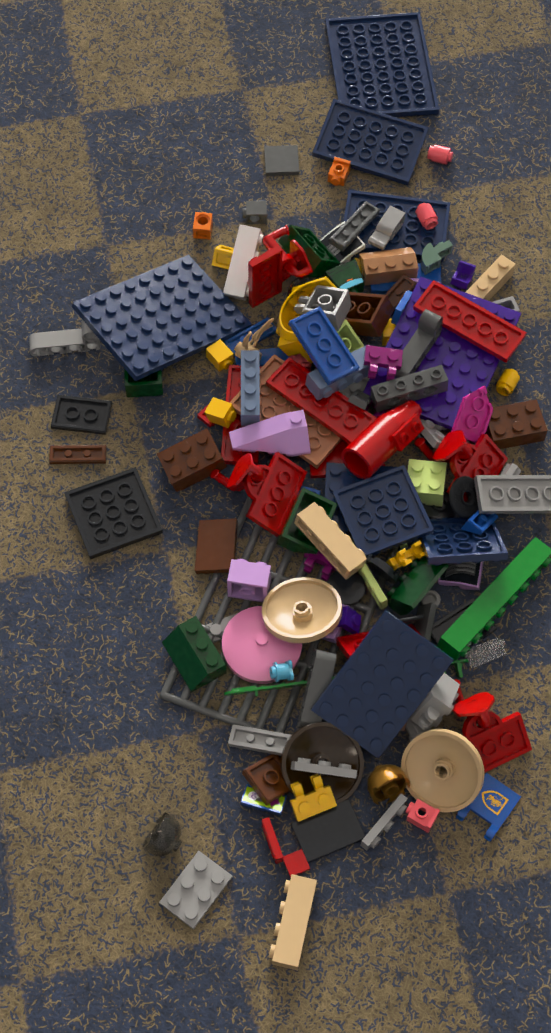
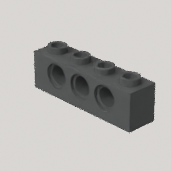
(409, 387)

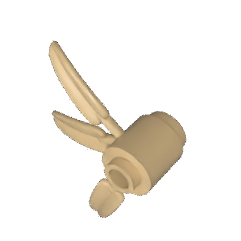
(247, 345)

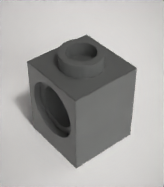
(255, 212)

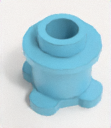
(282, 671)

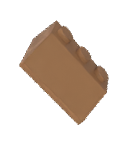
(388, 265)

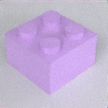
(248, 580)

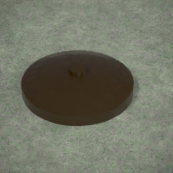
(323, 743)

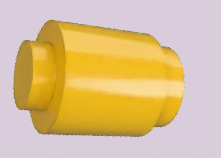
(507, 382)

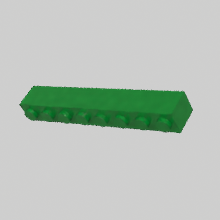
(494, 599)

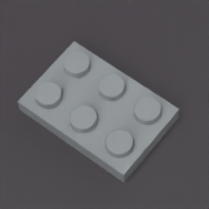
(195, 889)

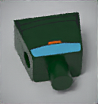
(347, 277)

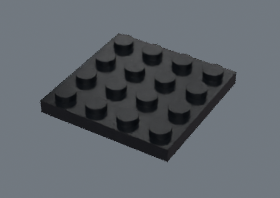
(113, 513)

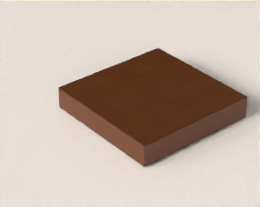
(267, 779)

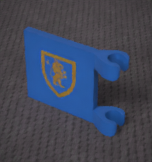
(492, 804)

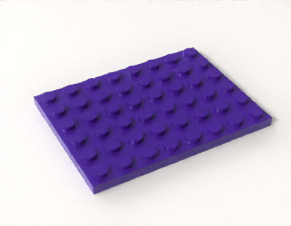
(462, 361)

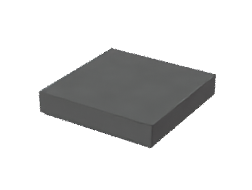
(281, 160)

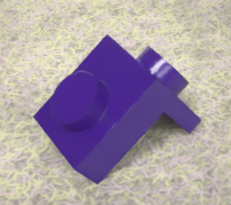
(463, 275)
(350, 620)

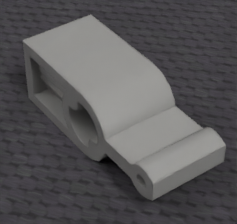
(387, 227)

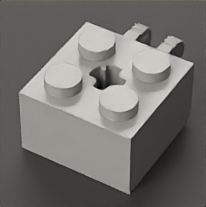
(332, 300)
(436, 703)

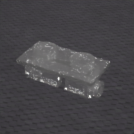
(486, 652)

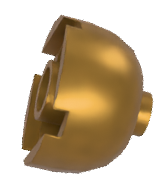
(390, 780)

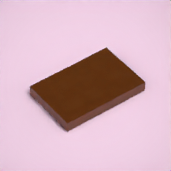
(216, 545)

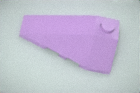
(281, 434)

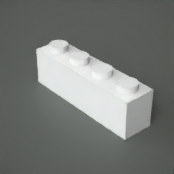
(245, 249)

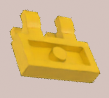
(405, 556)
(313, 802)

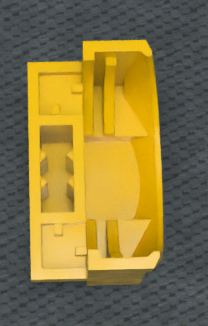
(288, 341)

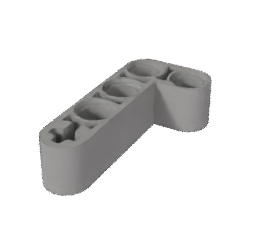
(63, 341)

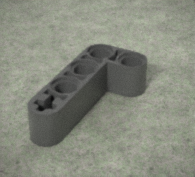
(421, 342)
(319, 678)

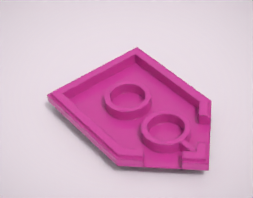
(474, 414)

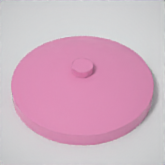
(252, 649)

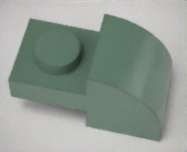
(432, 255)

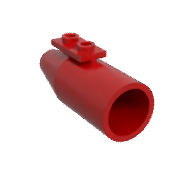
(382, 439)

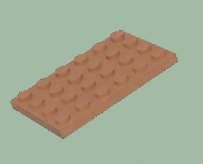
(272, 404)

